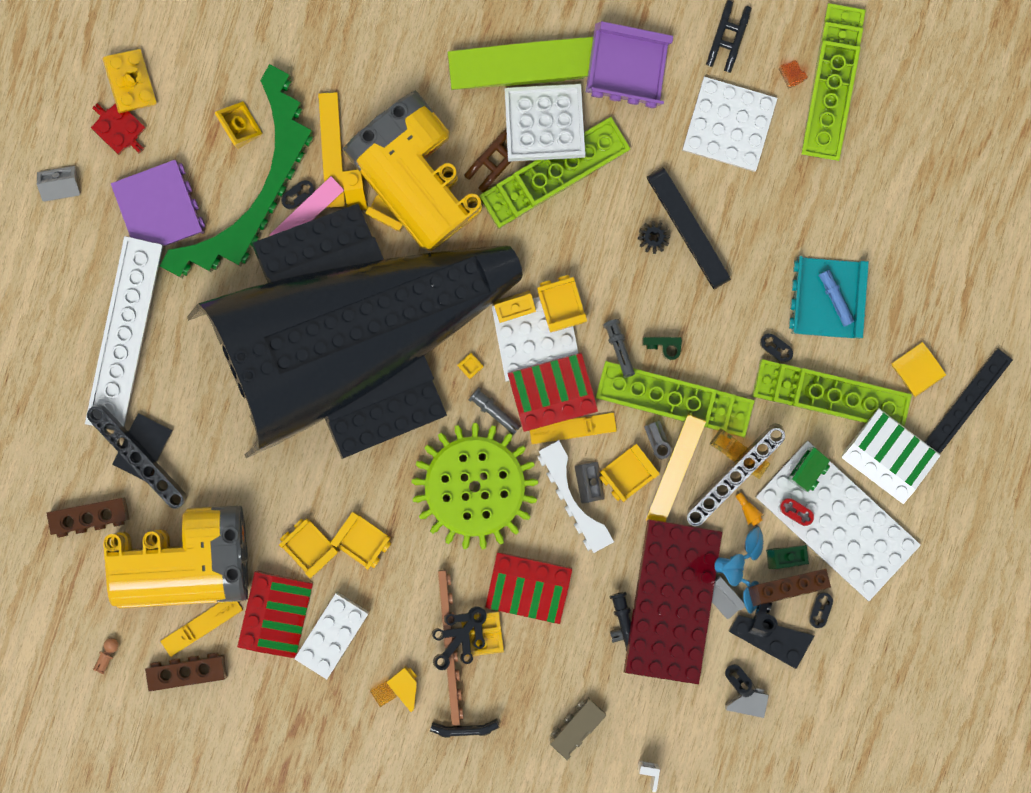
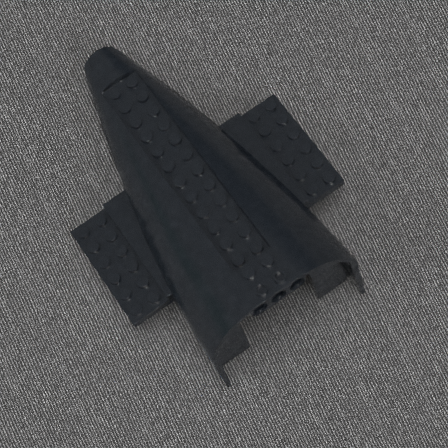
(348, 330)

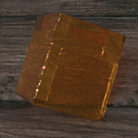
(792, 74)

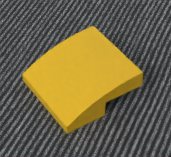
(918, 369)
(491, 634)

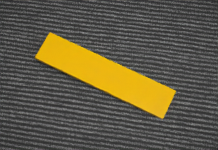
(574, 428)
(200, 626)

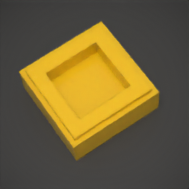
(470, 365)

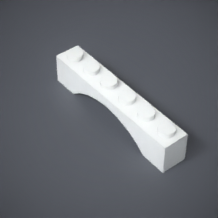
(556, 461)

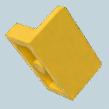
(381, 213)
(514, 306)

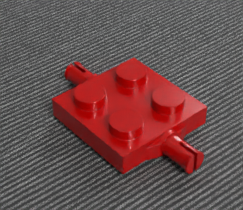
(118, 129)

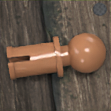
(110, 646)

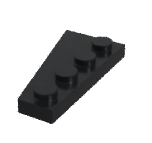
(783, 643)

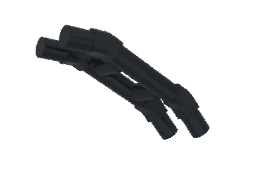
(733, 47)
(448, 731)

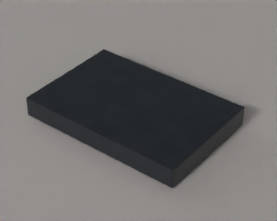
(150, 436)

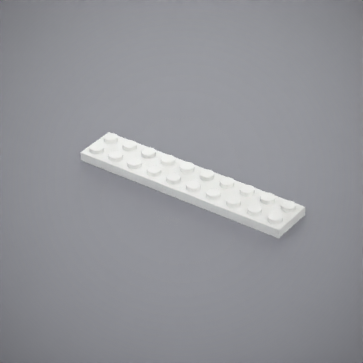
(125, 328)

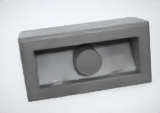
(589, 482)

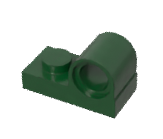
(654, 342)
(787, 557)

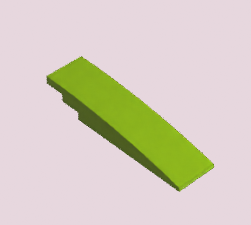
(520, 63)
(833, 81)
(549, 177)
(828, 393)
(675, 399)

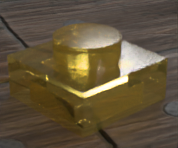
(383, 694)

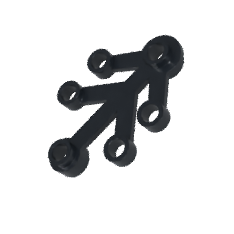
(461, 635)

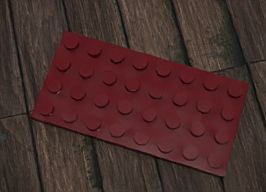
(672, 602)

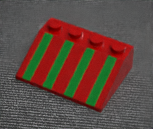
(552, 392)
(528, 587)
(275, 615)

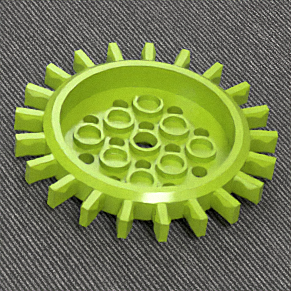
(448, 463)

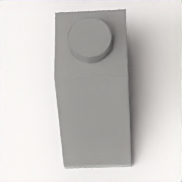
(752, 705)

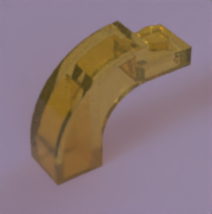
(732, 449)

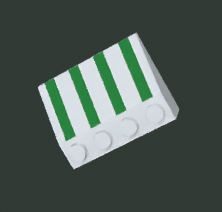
(890, 456)

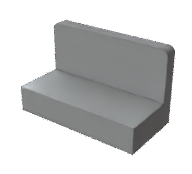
(58, 183)
(726, 599)

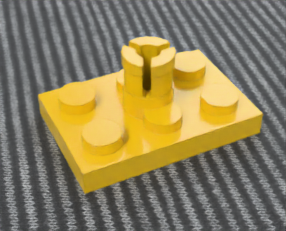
(129, 81)

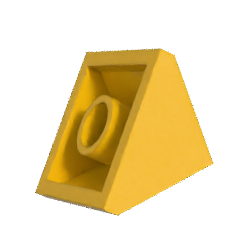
(239, 124)

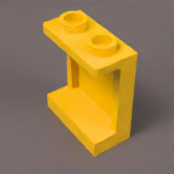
(561, 303)
(628, 473)
(361, 540)
(308, 547)

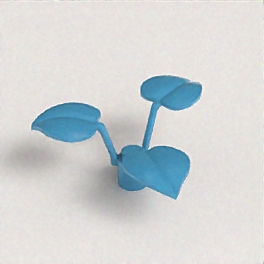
(733, 567)

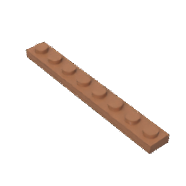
(453, 675)

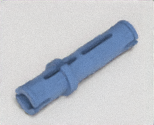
(834, 294)

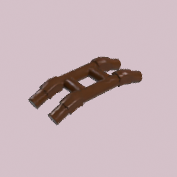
(484, 160)

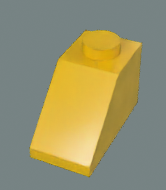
(354, 188)
(405, 686)

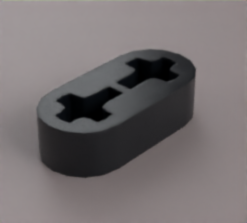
(294, 191)
(779, 344)
(824, 612)
(743, 678)

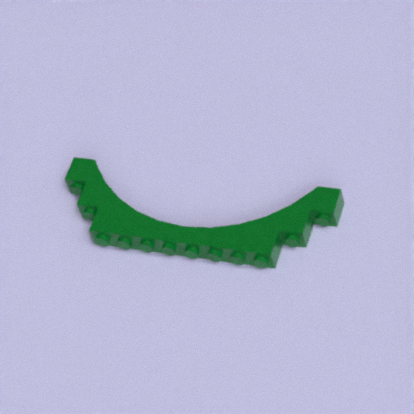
(237, 240)

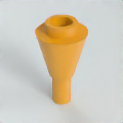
(751, 513)

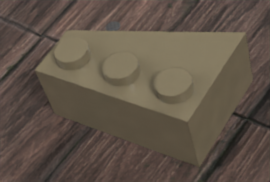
(576, 727)

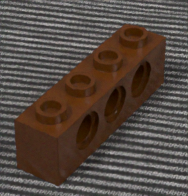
(57, 518)
(789, 587)
(157, 682)

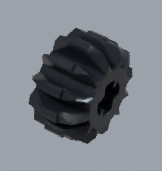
(652, 244)

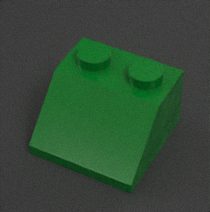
(809, 469)

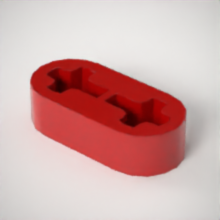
(799, 508)

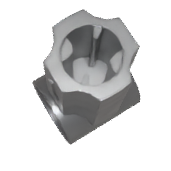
(657, 437)

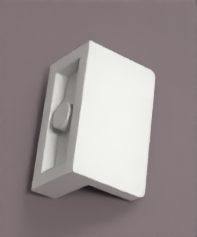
(652, 770)

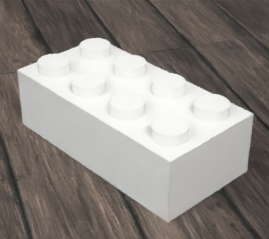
(331, 635)

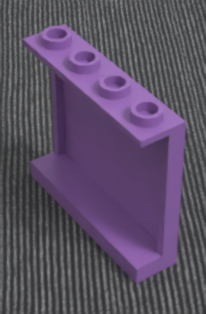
(627, 64)
(159, 204)

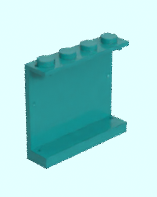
(814, 309)

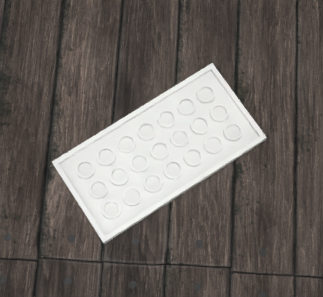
(846, 528)

